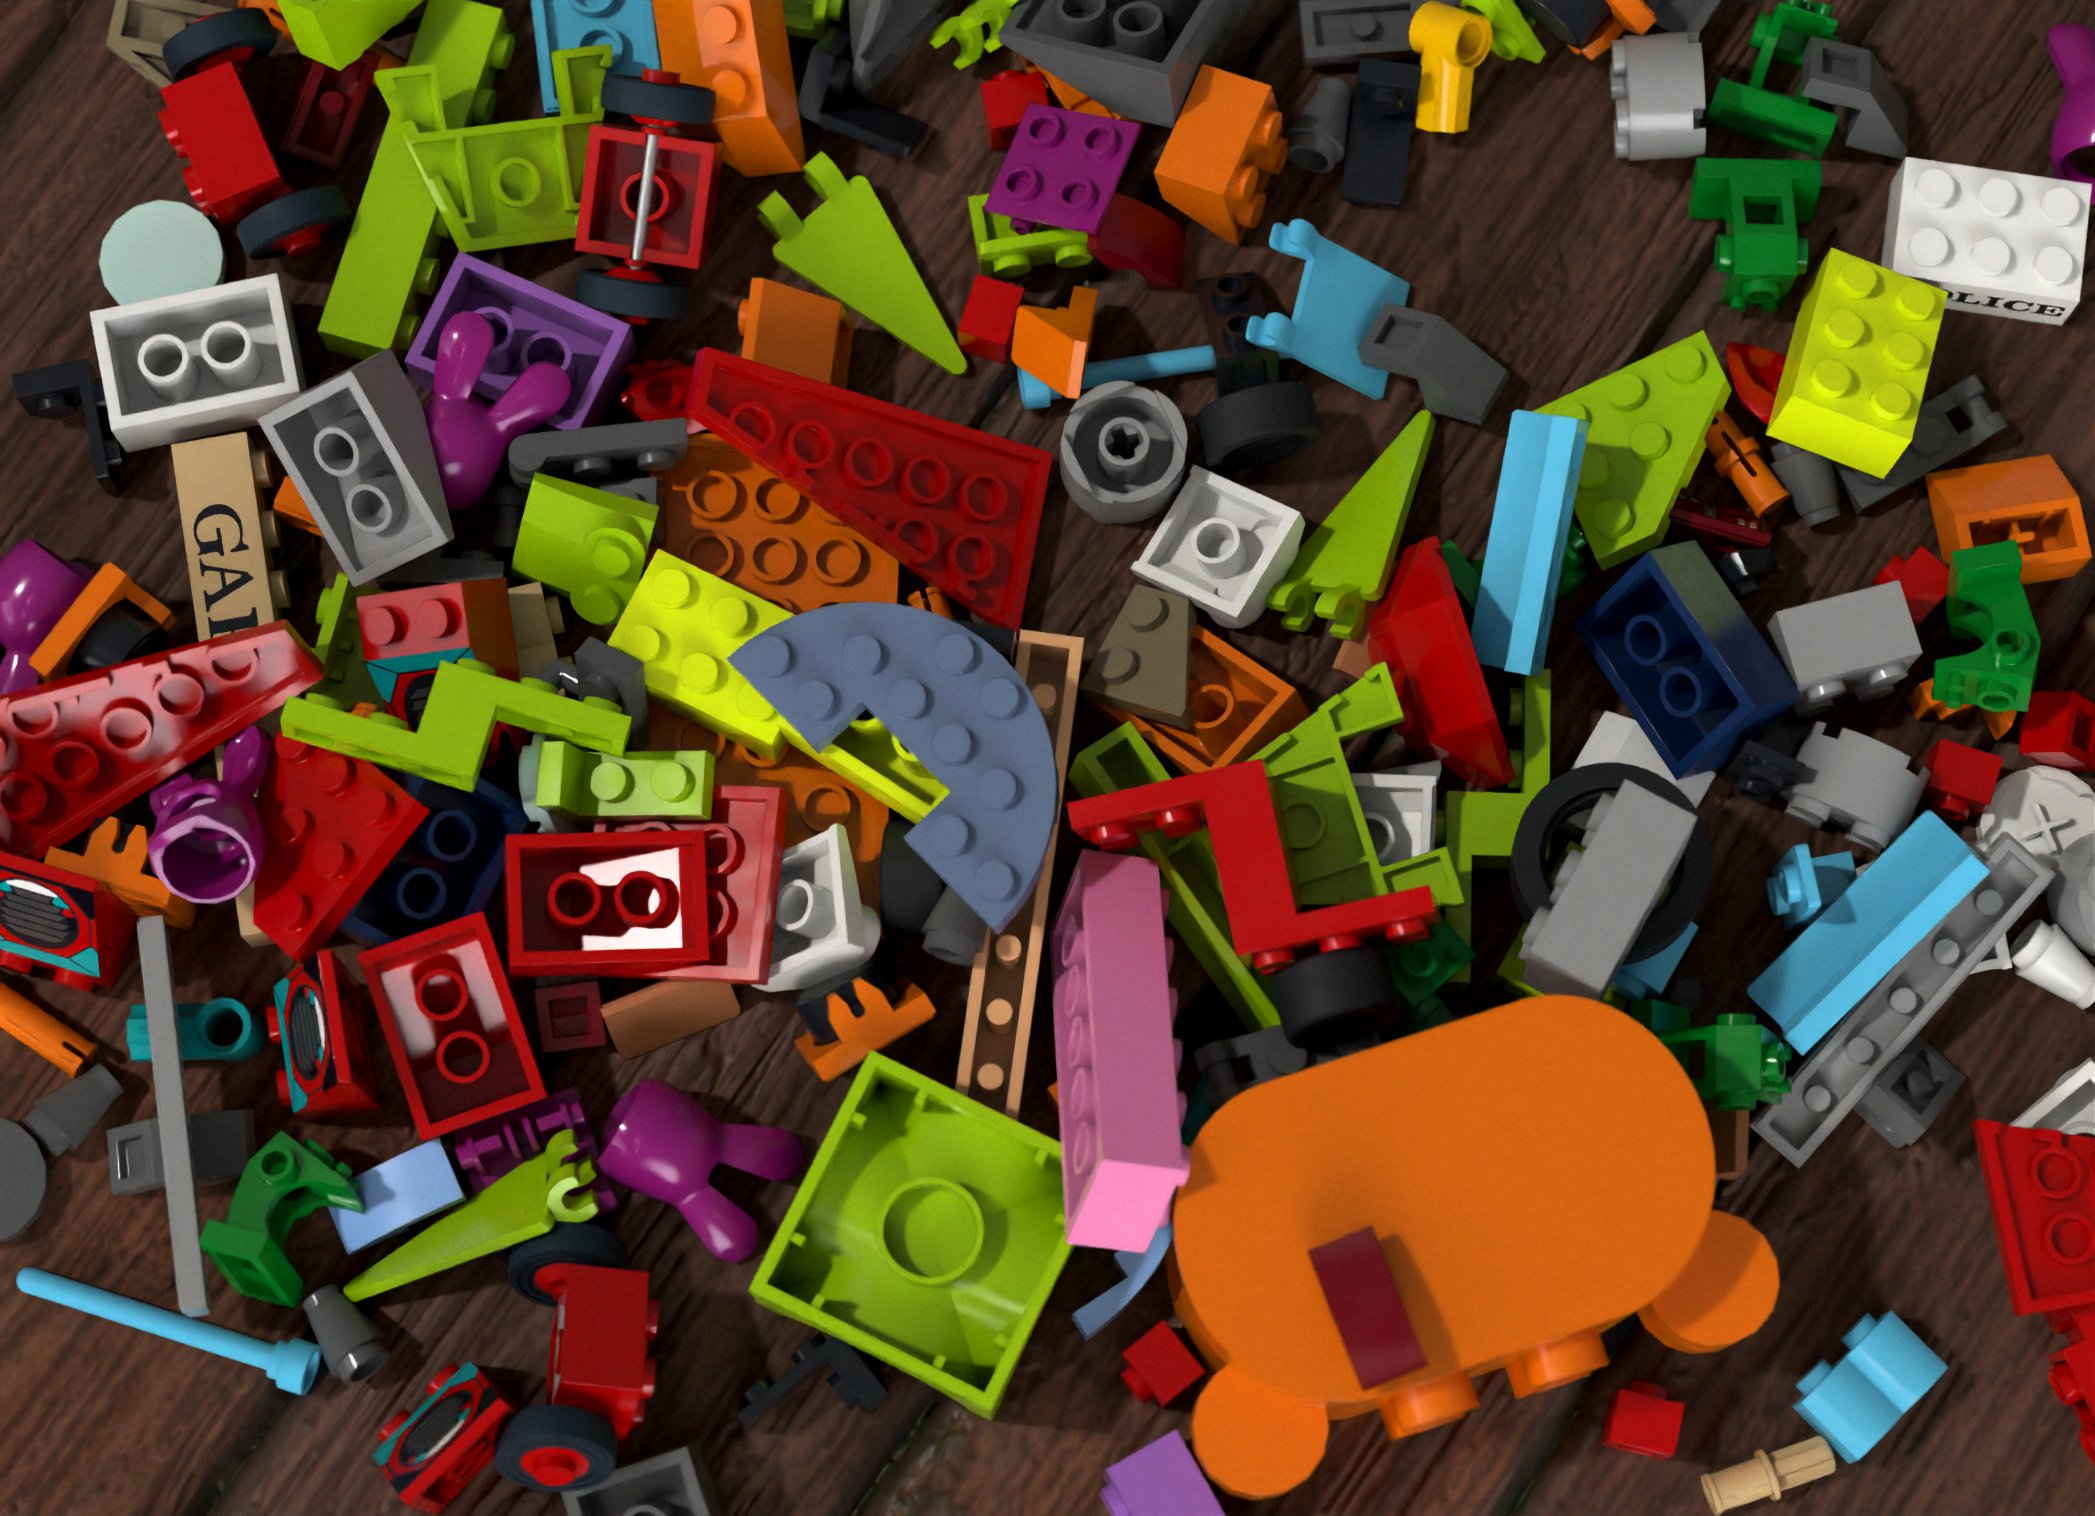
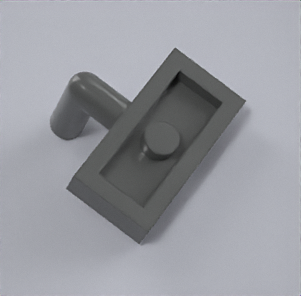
(607, 675)

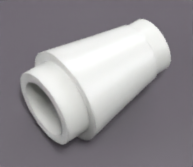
(2054, 963)

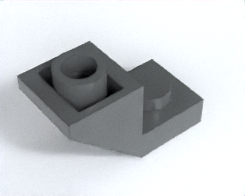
(1854, 78)
(1449, 368)
(220, 1142)

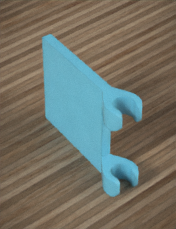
(1332, 309)

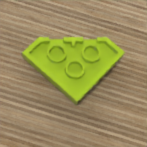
(1642, 444)

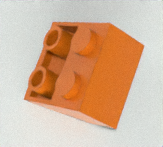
(1223, 153)
(796, 332)
(2012, 501)

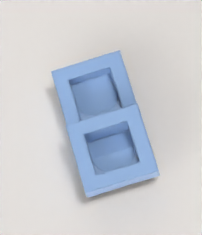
(399, 1195)
(1136, 1271)

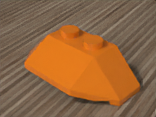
(746, 60)

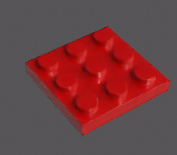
(742, 883)

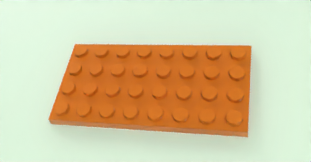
(791, 552)

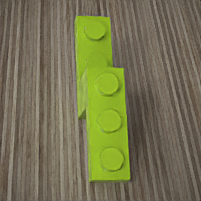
(457, 724)
(1483, 825)

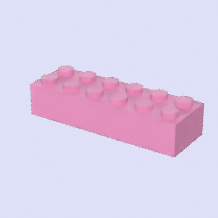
(1116, 1053)

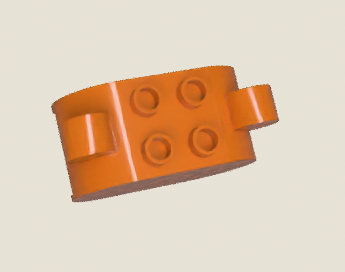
(1525, 1194)

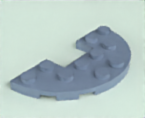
(951, 708)

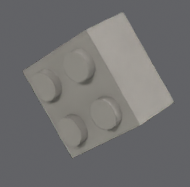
(1844, 646)

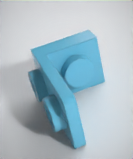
(1807, 885)

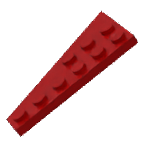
(915, 485)
(118, 730)
(2041, 1212)

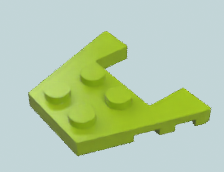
(503, 179)
(1323, 812)

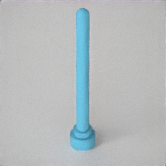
(1142, 367)
(289, 1363)

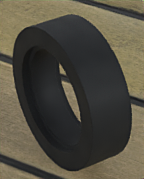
(1580, 791)

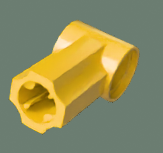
(1450, 48)

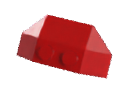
(1436, 670)

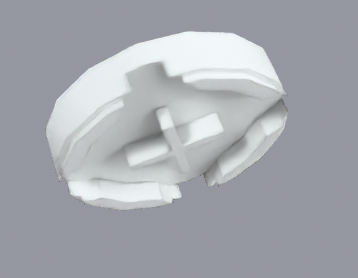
(2041, 810)

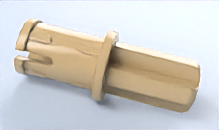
(1768, 1474)

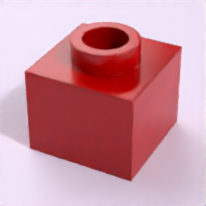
(1006, 101)
(990, 319)
(1922, 581)
(2059, 731)
(1960, 780)
(1159, 1367)
(1643, 1421)

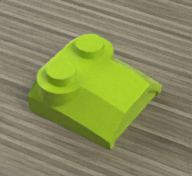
(584, 545)

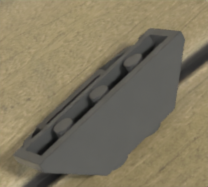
(886, 33)

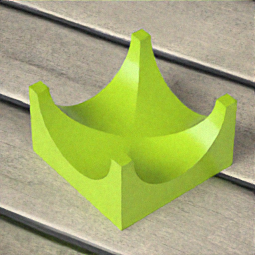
(923, 1234)

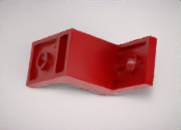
(1253, 865)

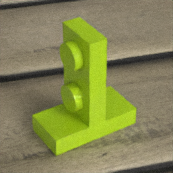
(631, 788)

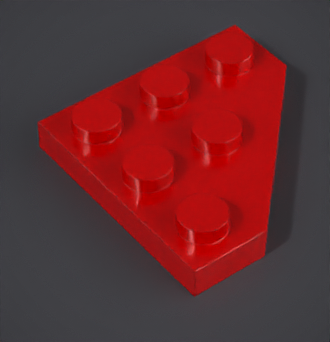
(328, 838)

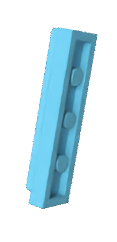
(1528, 540)
(1867, 930)

